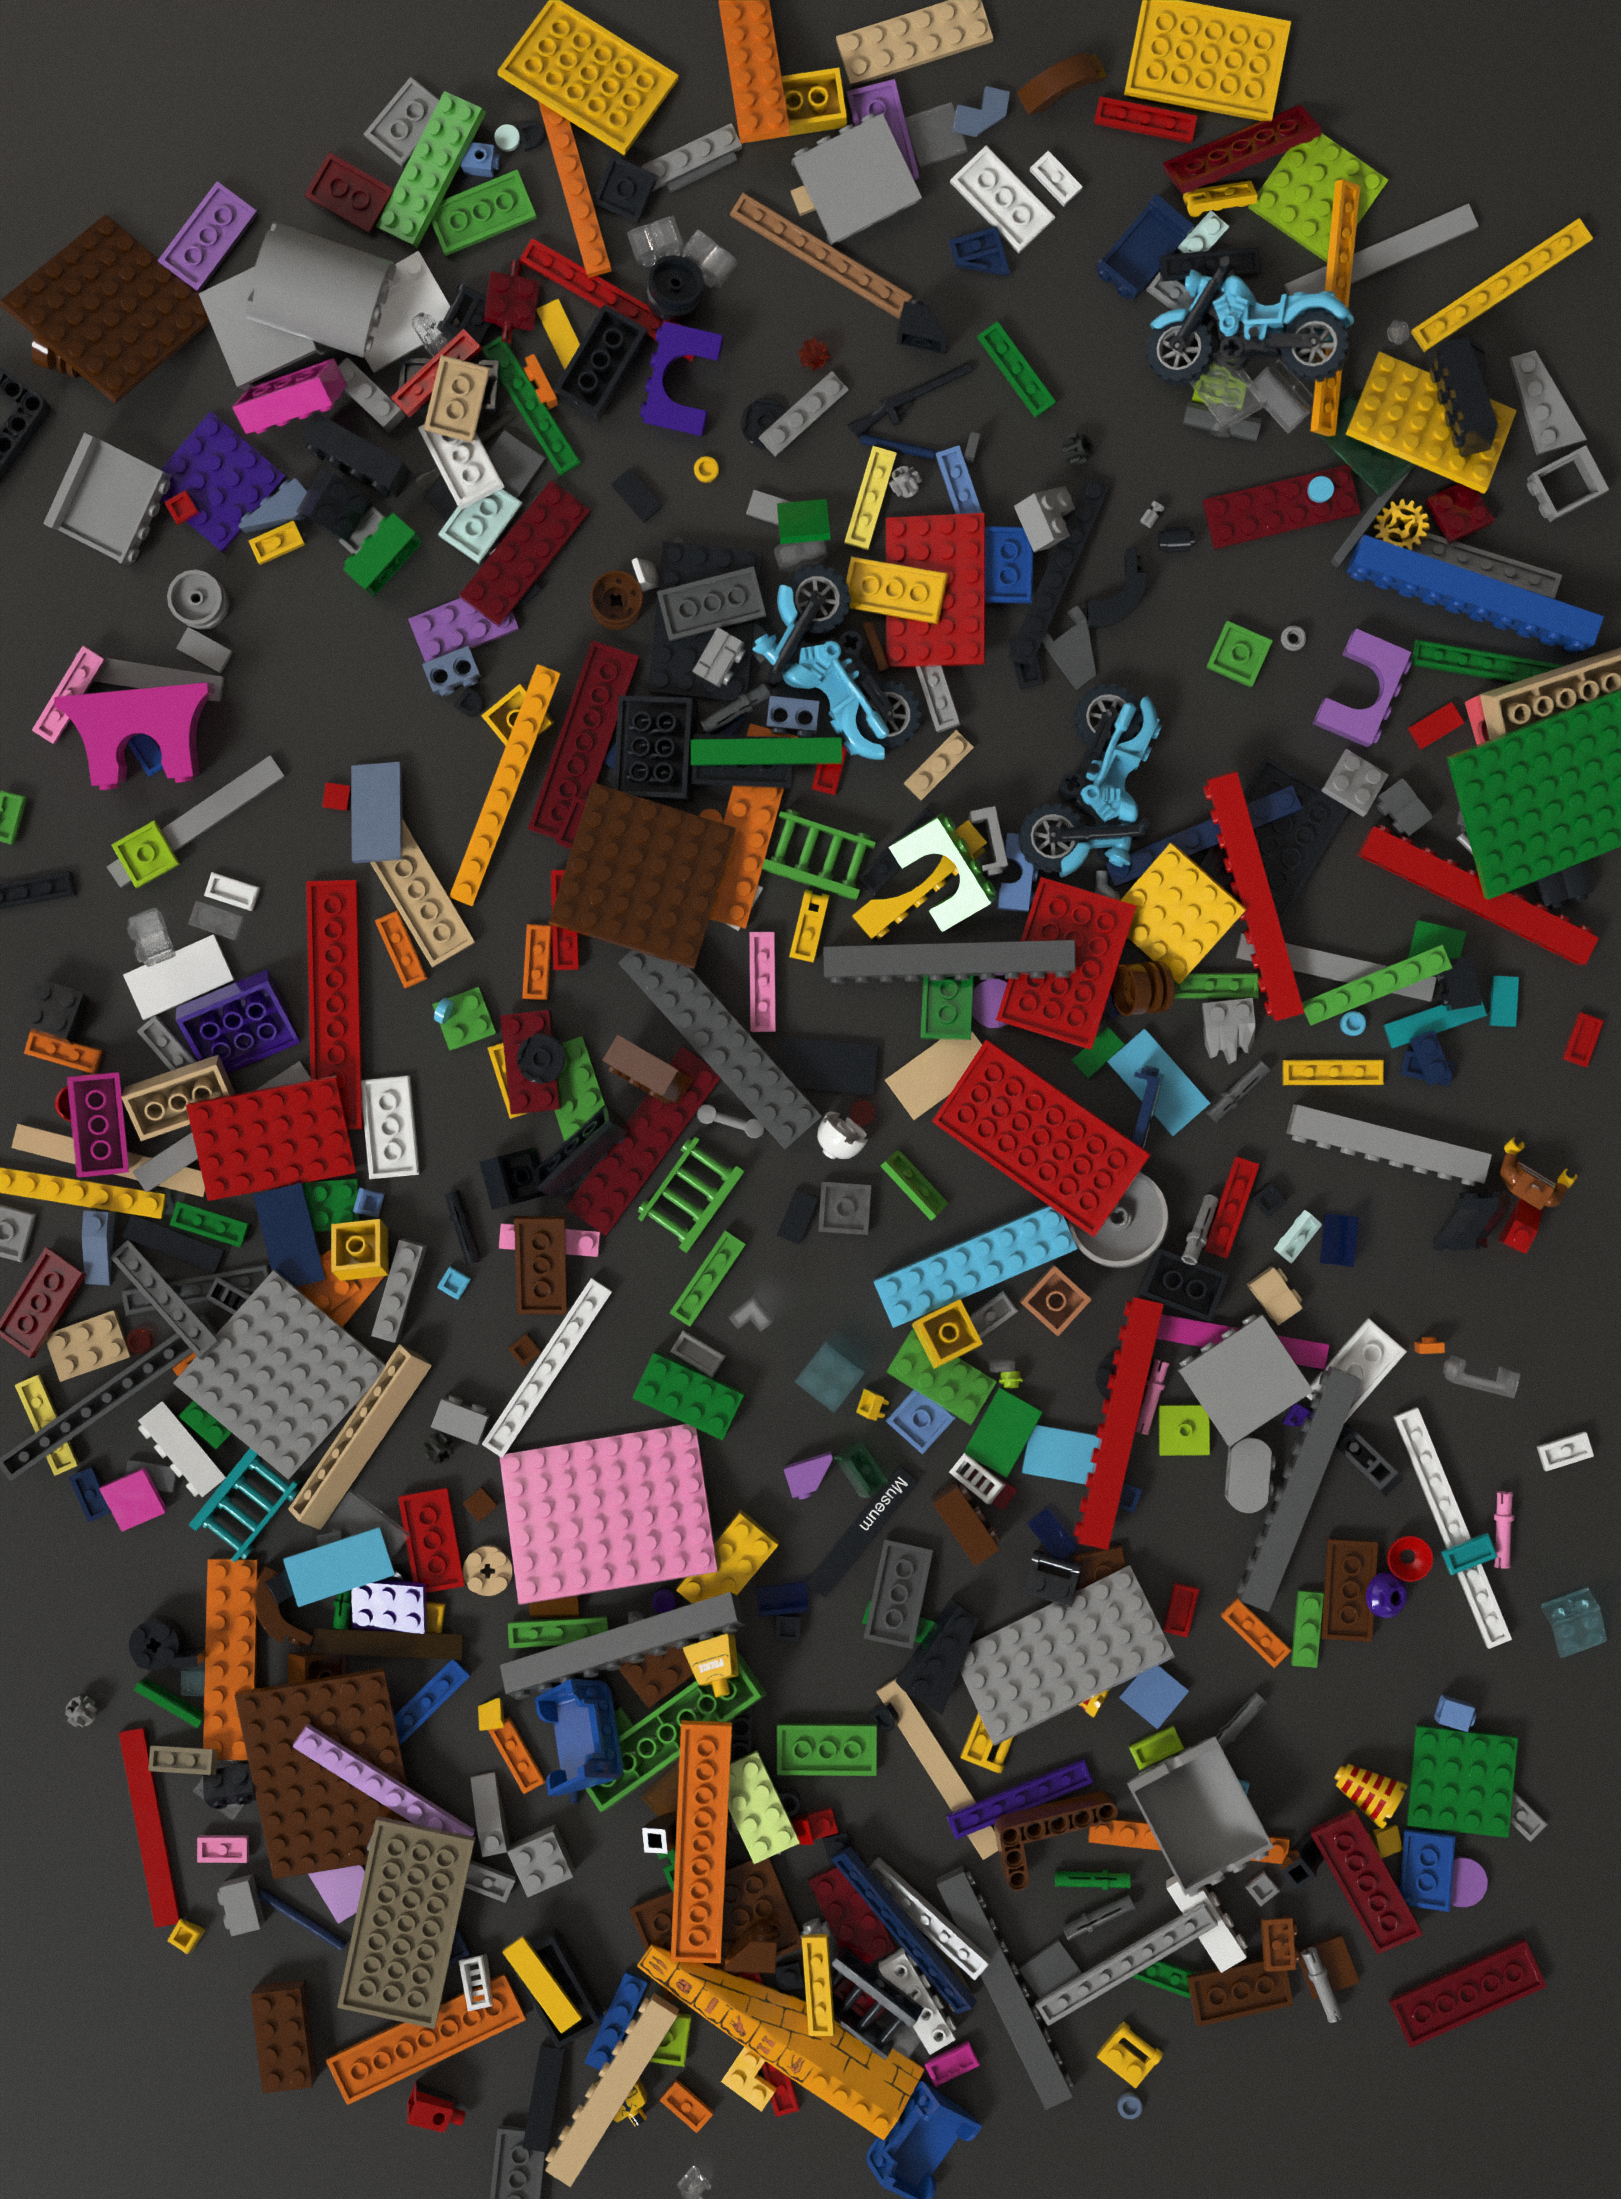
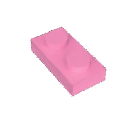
(223, 1848)

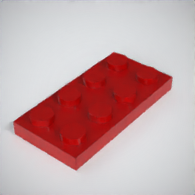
(432, 1539)

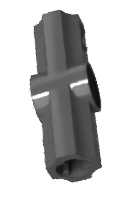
(1201, 417)

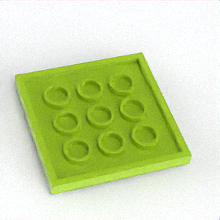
(1302, 189)

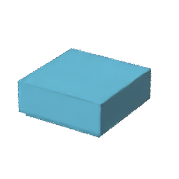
(454, 1282)

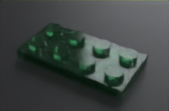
(1372, 464)

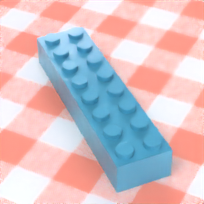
(974, 1264)

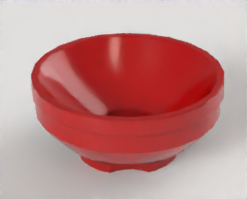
(1418, 1567)

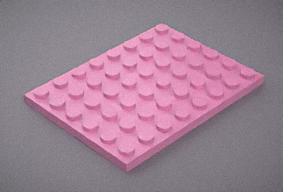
(607, 1513)

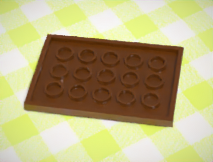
(750, 1899)

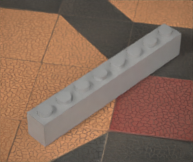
(1389, 1144)

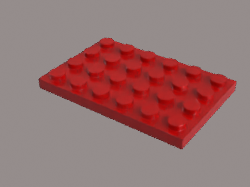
(950, 546)
(1074, 1005)
(271, 1138)

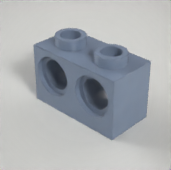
(450, 664)
(794, 709)

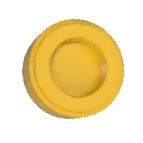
(706, 469)

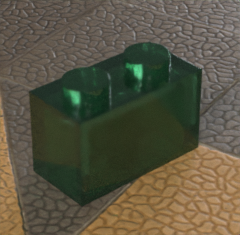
(861, 1469)

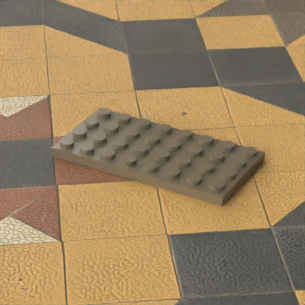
(406, 1922)

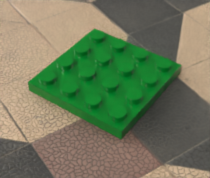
(1462, 1781)

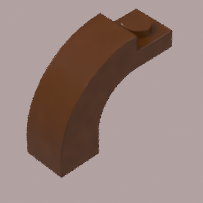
(1059, 80)
(270, 1617)

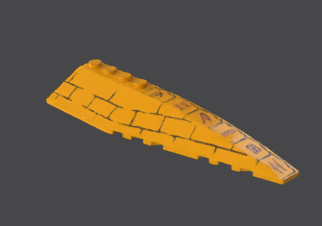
(776, 2029)

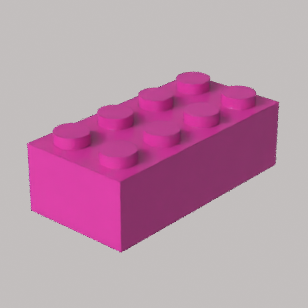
(290, 397)
(97, 1124)

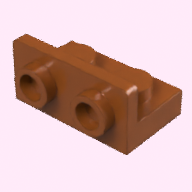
(1278, 1943)

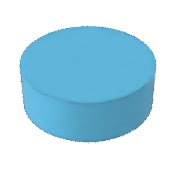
(1320, 489)
(443, 1011)
(1352, 1023)

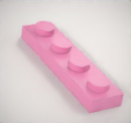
(75, 682)
(762, 982)
(577, 1241)

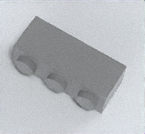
(370, 397)

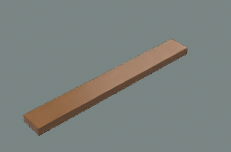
(820, 255)

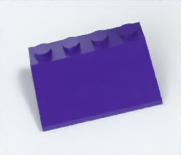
(238, 1022)

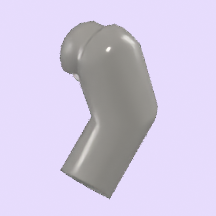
(1102, 886)

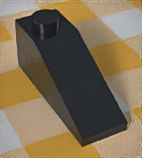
(1367, 1460)

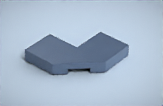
(975, 121)

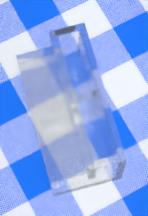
(1286, 396)
(752, 1310)

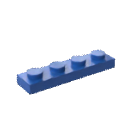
(430, 1698)
(616, 2019)

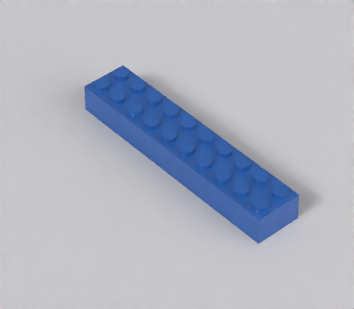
(1474, 595)

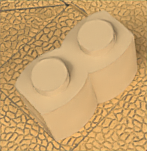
(1275, 1295)

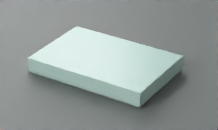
(480, 524)

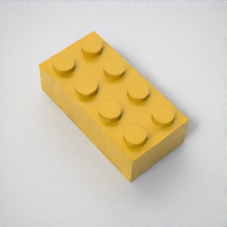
(814, 101)
(739, 1554)

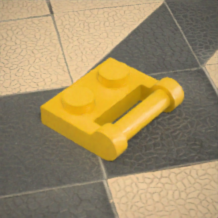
(979, 1746)
(1125, 2061)

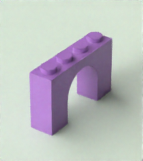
(1388, 664)

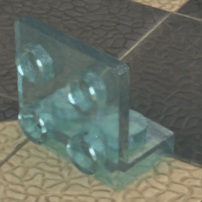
(1575, 1622)

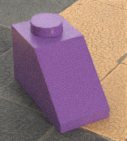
(807, 1474)

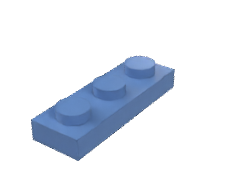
(958, 481)

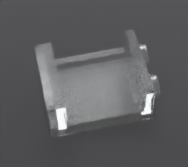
(1505, 1383)

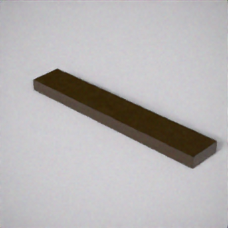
(388, 1643)

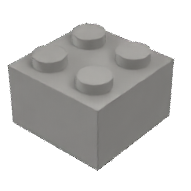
(541, 1860)

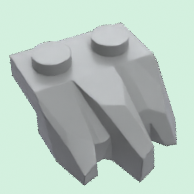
(1229, 1027)

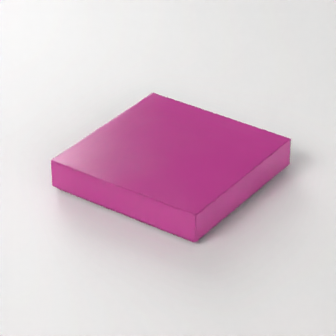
(133, 1499)

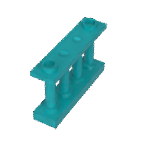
(221, 1499)

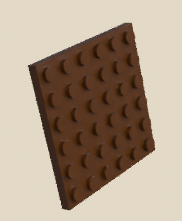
(108, 308)
(642, 875)

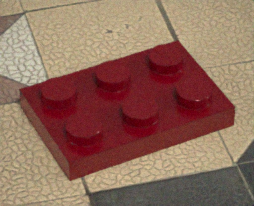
(349, 193)

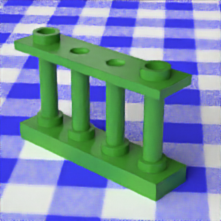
(824, 878)
(715, 1195)

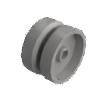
(190, 587)

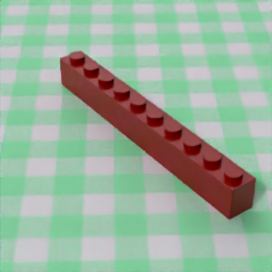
(1465, 890)
(1254, 894)
(1119, 1422)

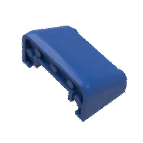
(583, 1733)
(920, 2143)

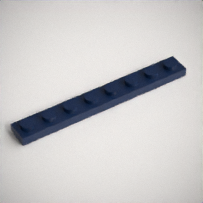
(1205, 835)
(904, 1930)

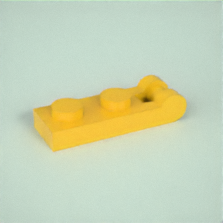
(1220, 197)
(809, 927)

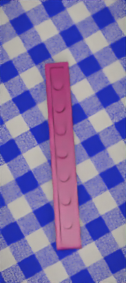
(1201, 1333)

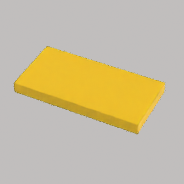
(896, 590)

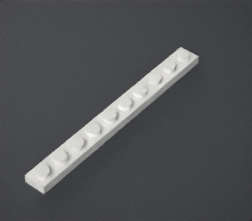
(1451, 1524)

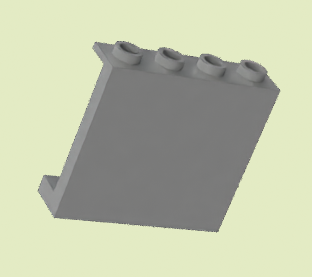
(856, 178)
(247, 345)
(108, 499)
(1244, 1379)

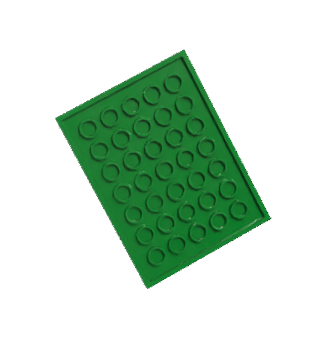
(1542, 795)

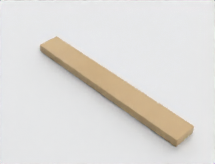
(61, 1148)
(935, 1761)

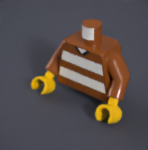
(1529, 1183)

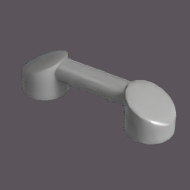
(708, 1114)

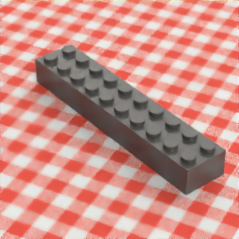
(725, 1045)

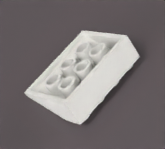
(409, 294)

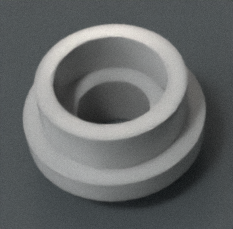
(1298, 632)

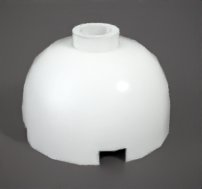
(839, 1137)

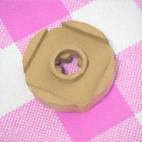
(497, 1581)

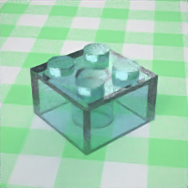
(829, 1376)

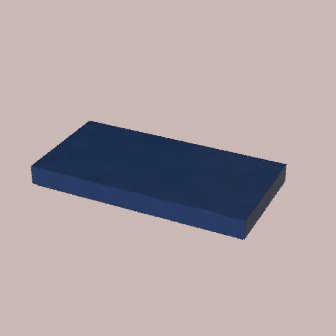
(290, 1234)

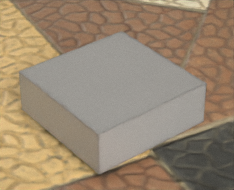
(1262, 1888)

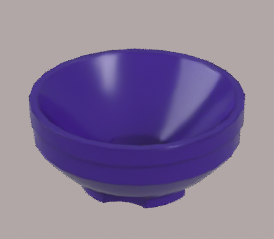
(1379, 1595)

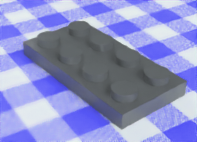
(711, 603)
(898, 1594)
(515, 2169)

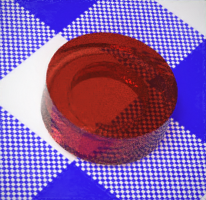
(862, 1112)
(139, 1341)

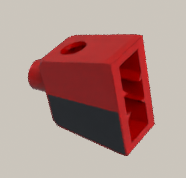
(432, 2109)

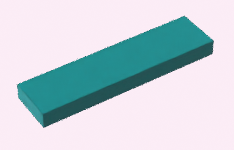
(1434, 1019)

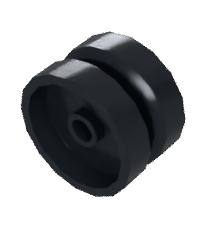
(674, 288)

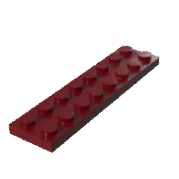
(584, 735)
(650, 1136)

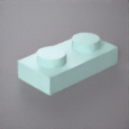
(1204, 235)
(1297, 1236)

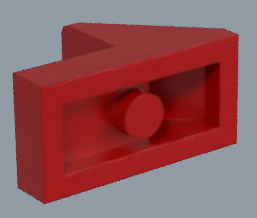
(814, 1825)

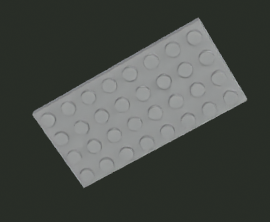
(1063, 1655)

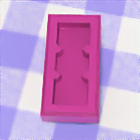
(952, 2063)

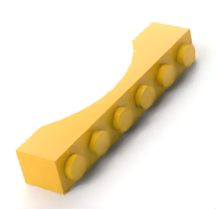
(879, 914)

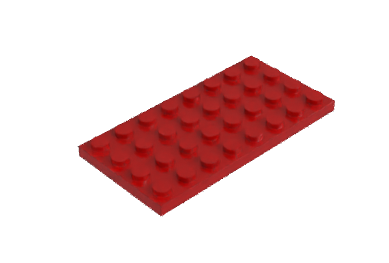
(1041, 1138)

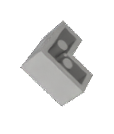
(1042, 517)

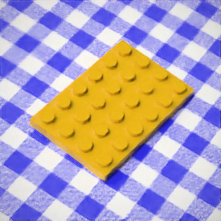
(1207, 58)
(588, 75)
(1405, 419)

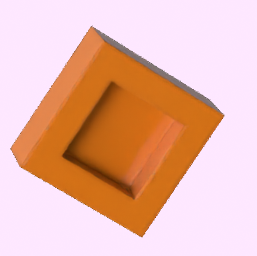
(1429, 1345)

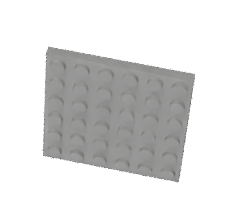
(281, 1374)

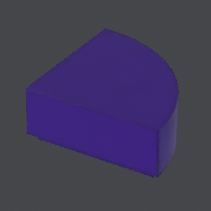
(1296, 1415)

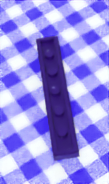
(1020, 1797)

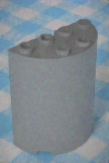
(319, 289)
(1199, 1815)

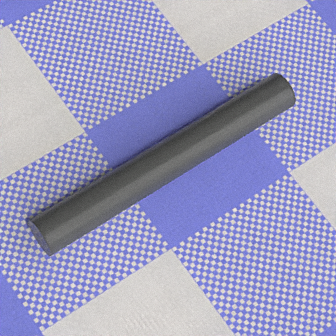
(701, 172)

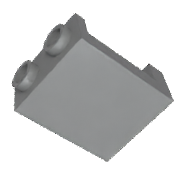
(990, 818)

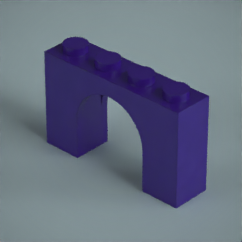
(674, 343)

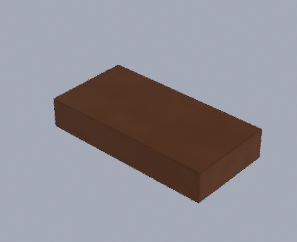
(875, 647)

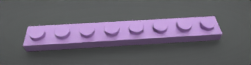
(376, 1782)

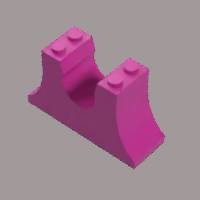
(114, 717)

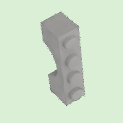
(398, 1289)

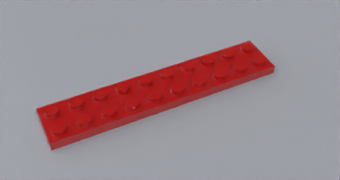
(335, 990)

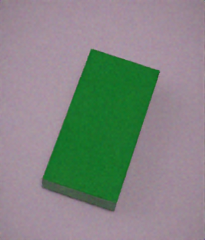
(1104, 1048)

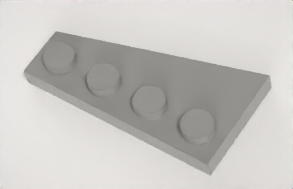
(1545, 410)

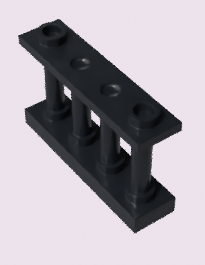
(884, 1993)

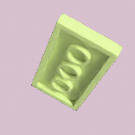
(758, 1809)

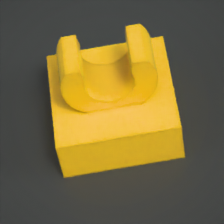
(871, 1404)

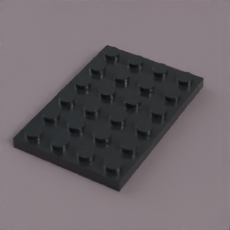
(675, 660)
(1289, 845)

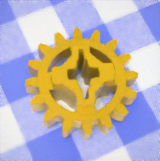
(1411, 523)

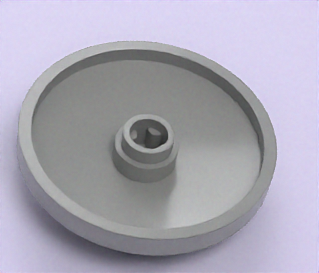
(1132, 1229)

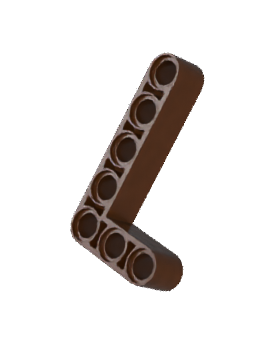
(1045, 1828)

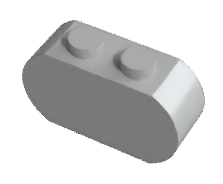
(1249, 1474)

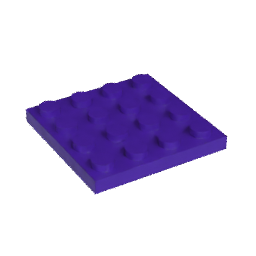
(222, 478)

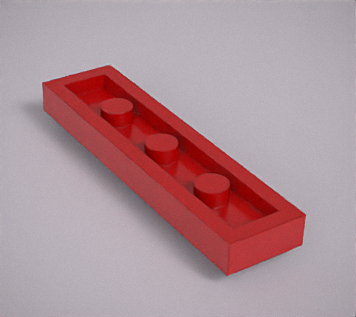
(1145, 119)
(420, 386)
(564, 941)
(1231, 1207)

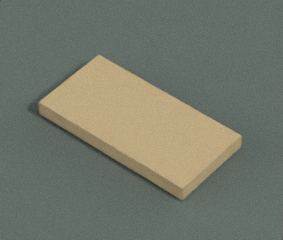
(932, 1074)

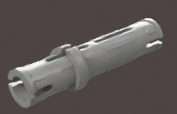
(1197, 1238)
(1318, 1974)

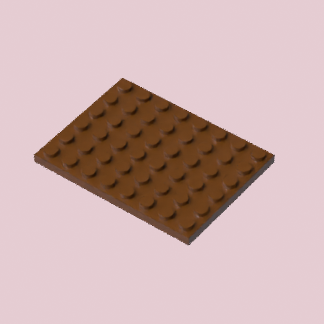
(305, 1810)

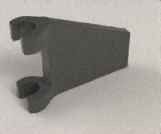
(1073, 650)

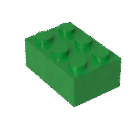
(382, 554)

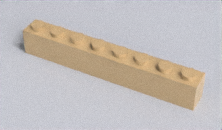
(359, 1437)
(611, 2090)

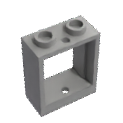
(1589, 473)

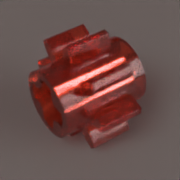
(813, 354)

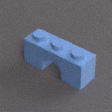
(1017, 895)

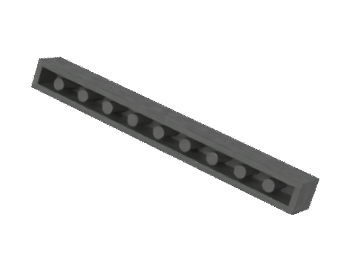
(950, 960)
(98, 1404)
(1298, 1488)
(622, 1645)
(1005, 1989)

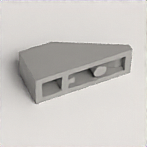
(489, 1815)

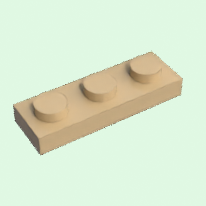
(938, 765)

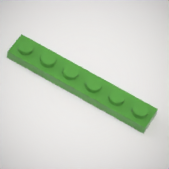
(1376, 985)

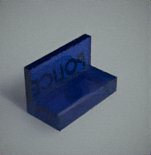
(1339, 1240)
(782, 1599)

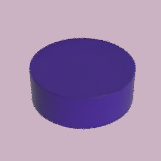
(664, 1600)

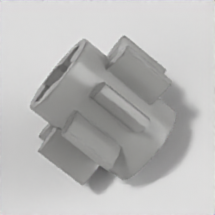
(905, 481)
(81, 1711)
(816, 1927)

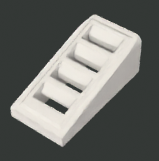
(646, 574)
(987, 1498)
(466, 1975)

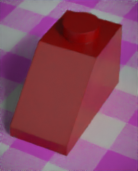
(1521, 1226)

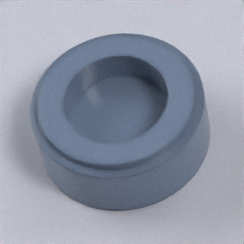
(1129, 2105)

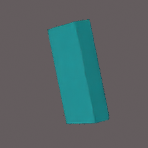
(1504, 1001)
(1469, 1554)

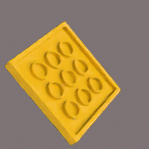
(1179, 912)

